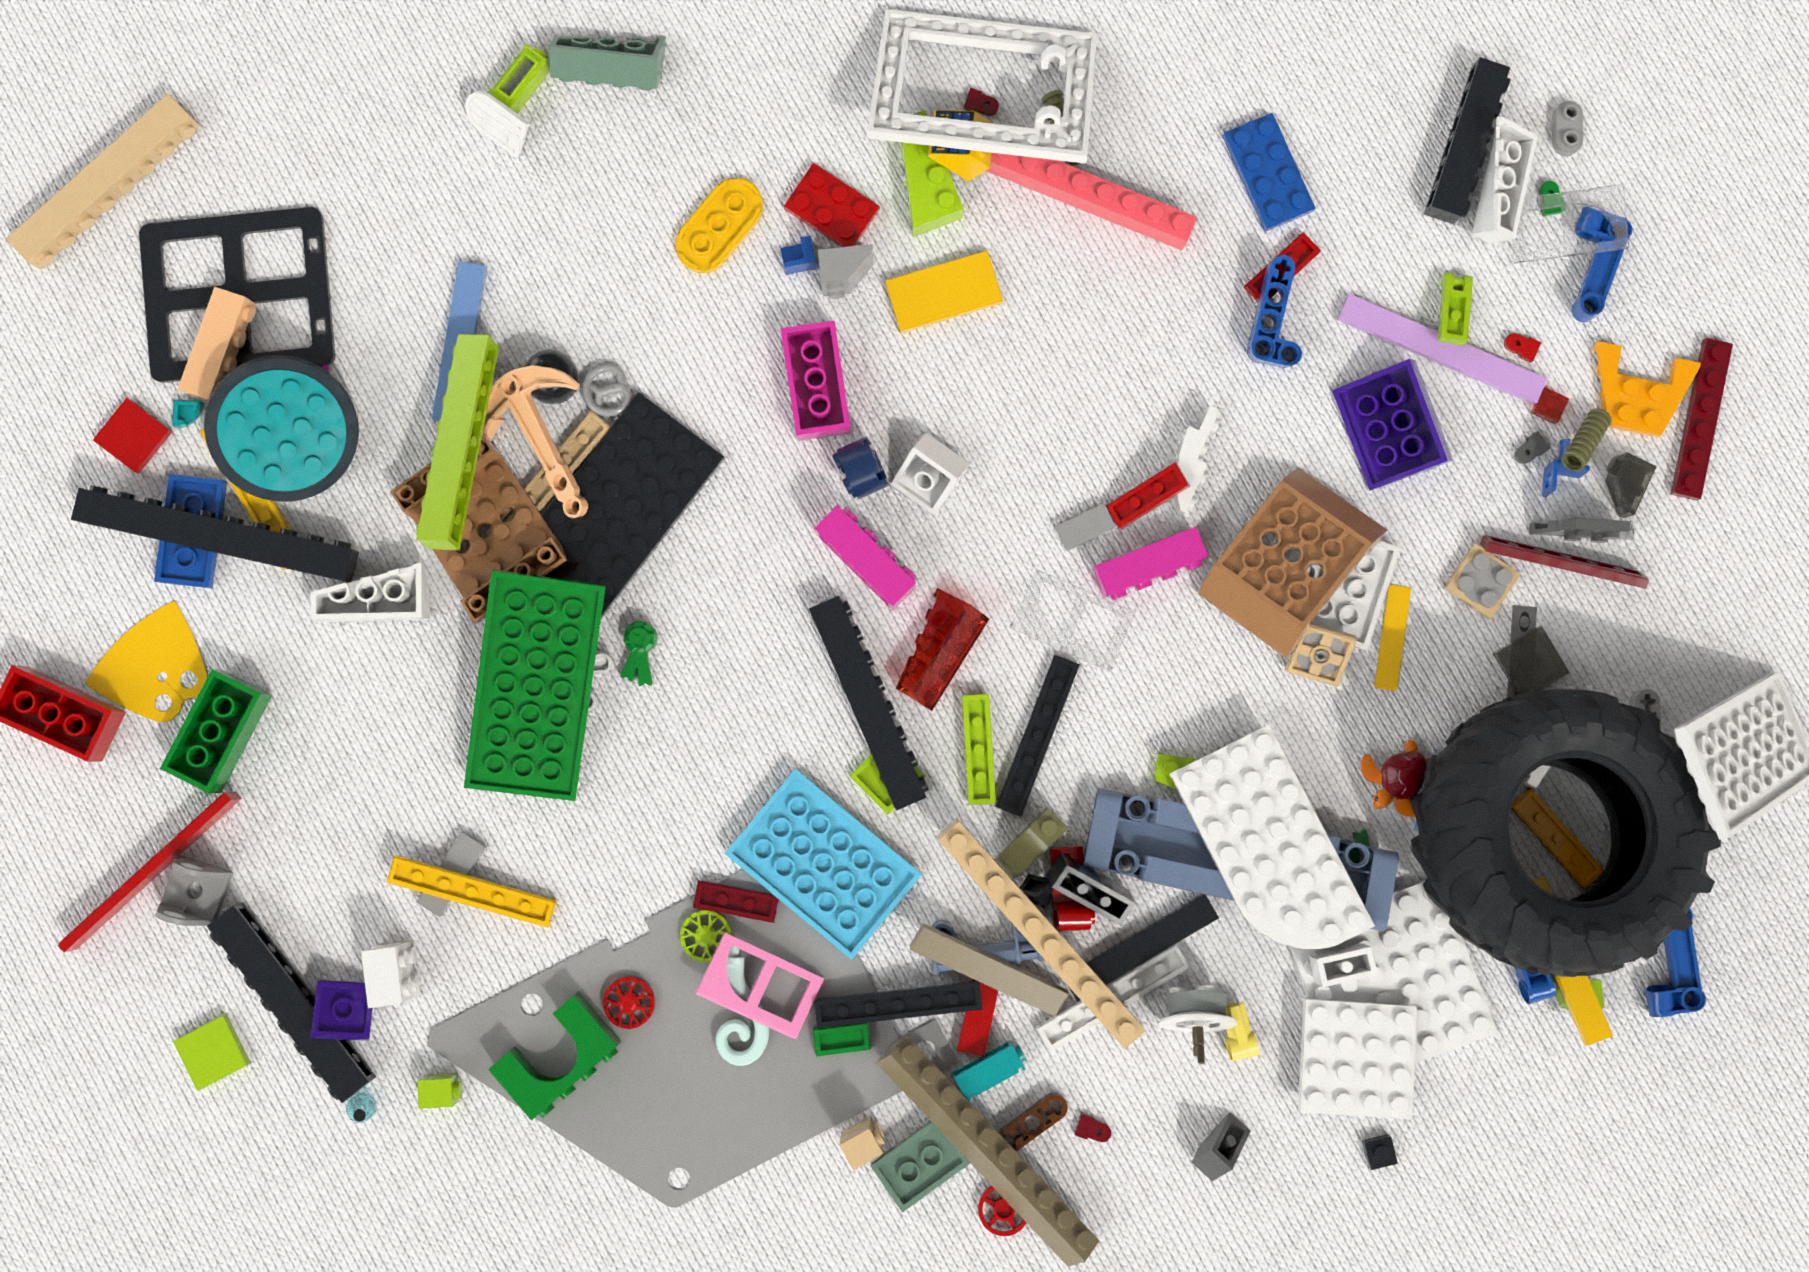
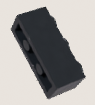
(1090, 888)

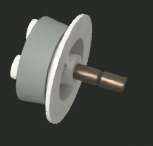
(1197, 1013)

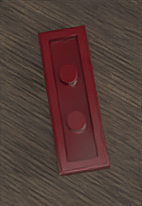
(736, 901)

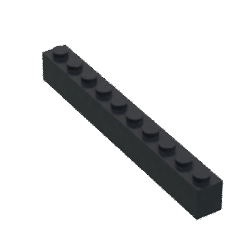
(215, 535)

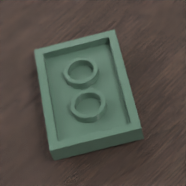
(918, 1165)

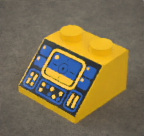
(962, 162)

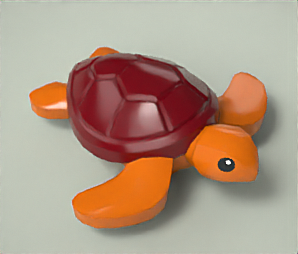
(1400, 778)

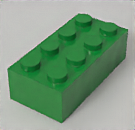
(216, 731)

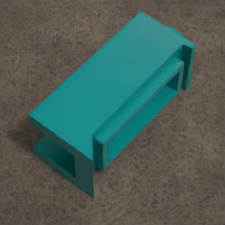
(989, 1070)

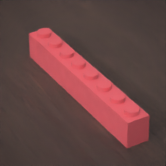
(1097, 197)

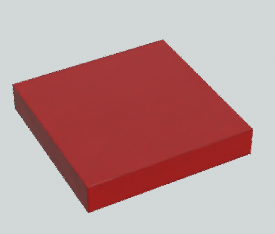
(132, 435)

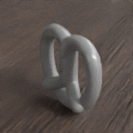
(606, 390)

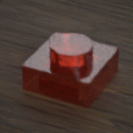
(1550, 406)

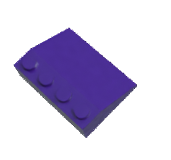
(1392, 424)

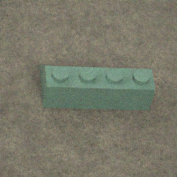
(608, 61)

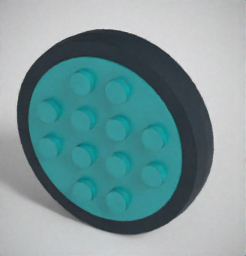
(281, 428)

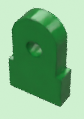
(1552, 187)

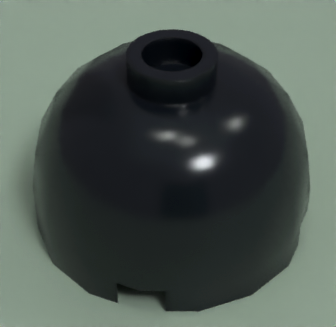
(556, 360)

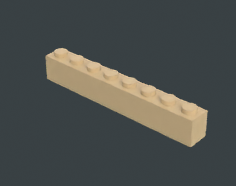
(103, 182)

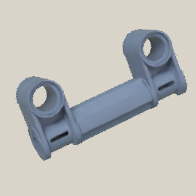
(1010, 951)

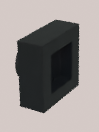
(1379, 1152)

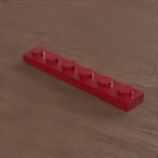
(1701, 419)

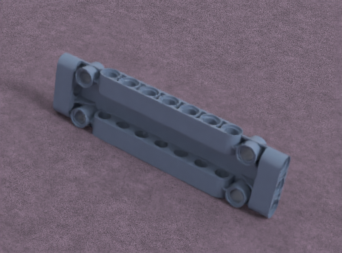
(1173, 854)

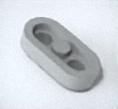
(1567, 126)

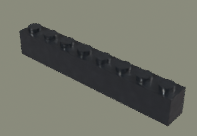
(867, 702)
(289, 1000)

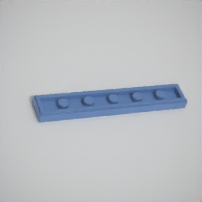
(462, 320)

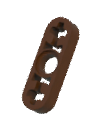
(1033, 1110)

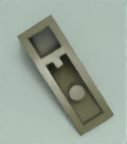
(1031, 843)

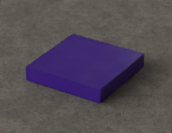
(341, 1011)

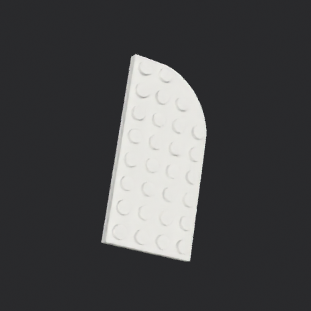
(1271, 844)

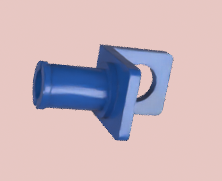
(1557, 468)

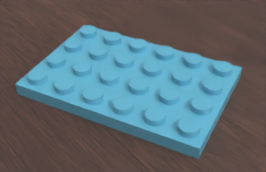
(823, 863)

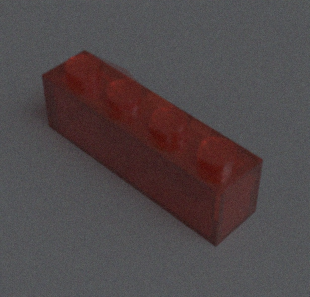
(941, 648)

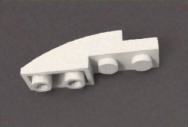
(1191, 447)

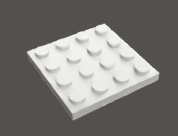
(1360, 597)
(1357, 1058)

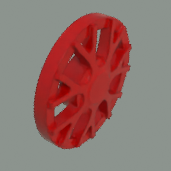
(629, 1002)

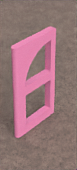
(717, 988)

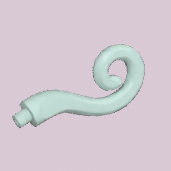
(736, 978)

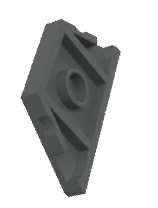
(1576, 528)

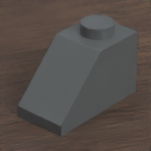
(1221, 1147)

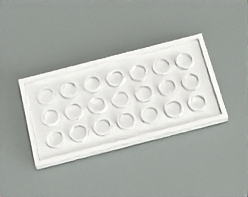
(1746, 754)

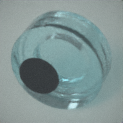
(361, 1108)

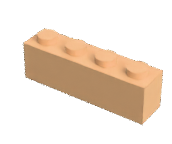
(217, 343)

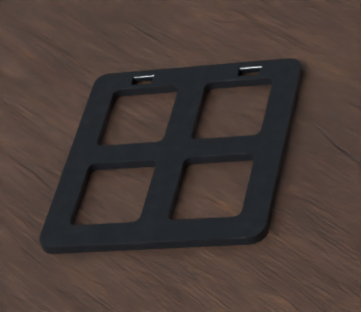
(232, 229)

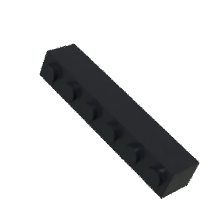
(1467, 141)

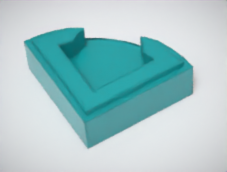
(186, 412)

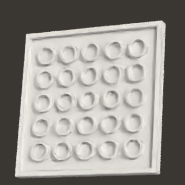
(1417, 964)

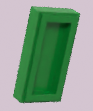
(841, 1039)

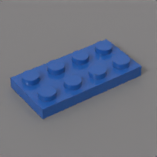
(1268, 172)
(185, 564)

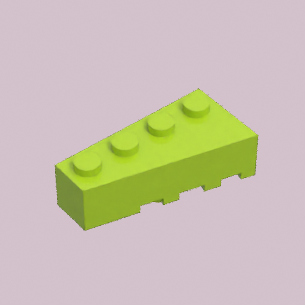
(929, 189)

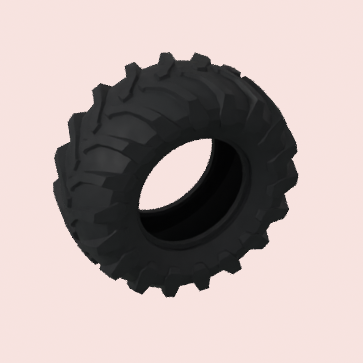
(1653, 817)

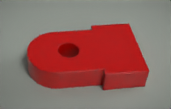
(1526, 348)

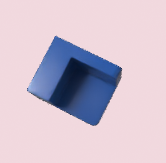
(799, 257)

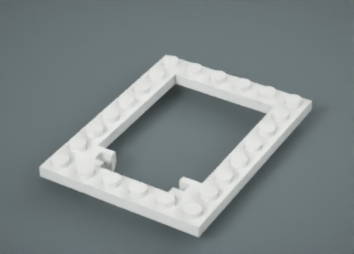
(1060, 141)

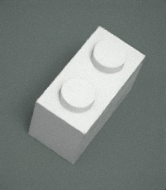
(1343, 965)

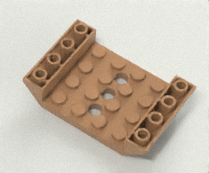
(514, 546)
(1278, 596)

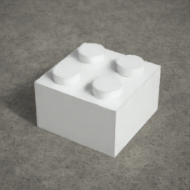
(390, 974)

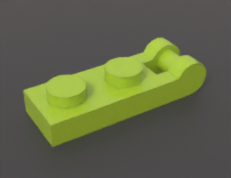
(1455, 309)

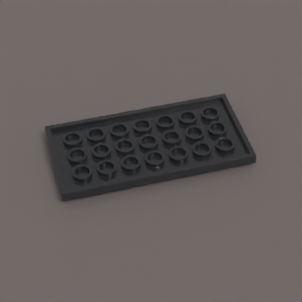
(635, 493)

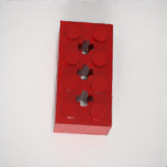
(73, 706)

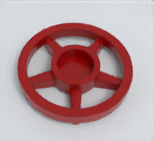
(1002, 1212)

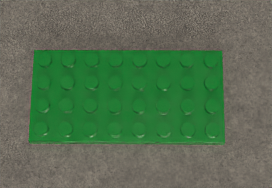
(534, 685)

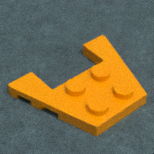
(1640, 403)

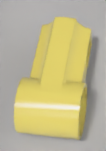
(1240, 1039)

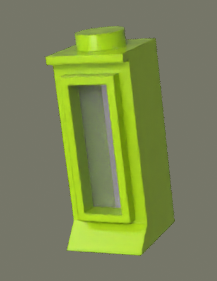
(521, 78)

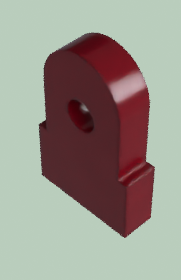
(976, 101)
(1087, 1128)

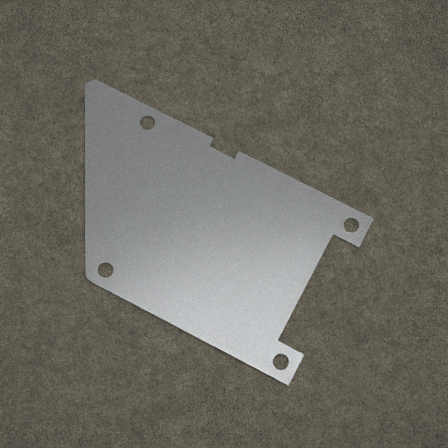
(668, 1089)

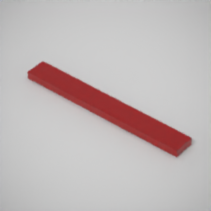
(149, 871)

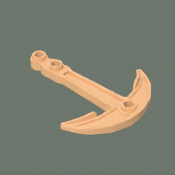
(529, 419)

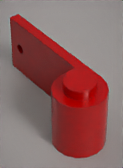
(1066, 912)

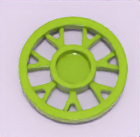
(705, 934)

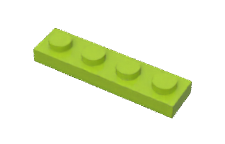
(978, 749)

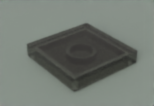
(1531, 662)

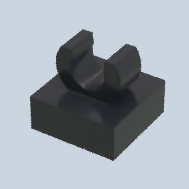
(1037, 889)

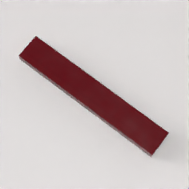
(1564, 561)

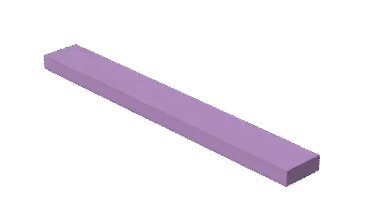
(1424, 343)

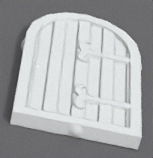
(497, 121)

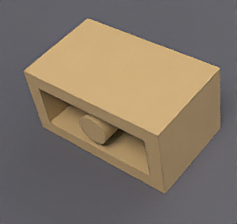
(862, 1142)

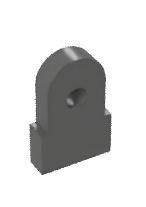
(1534, 445)

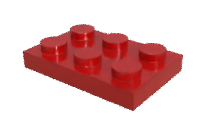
(831, 207)

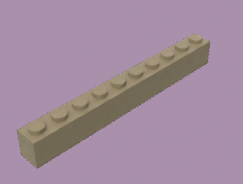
(988, 1152)

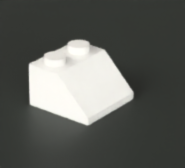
(930, 473)

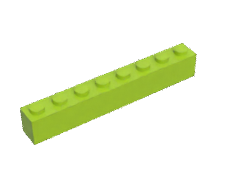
(457, 442)

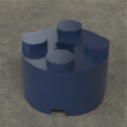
(861, 468)

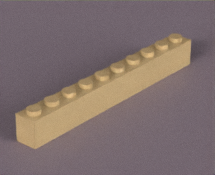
(1040, 933)

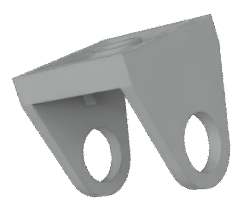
(177, 902)

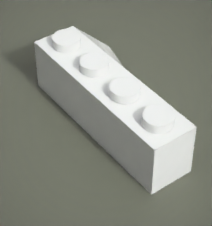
(1504, 182)
(382, 597)

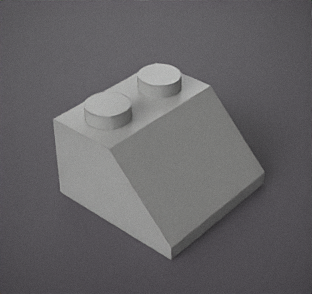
(843, 268)

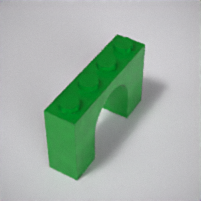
(537, 1091)

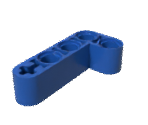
(1276, 311)

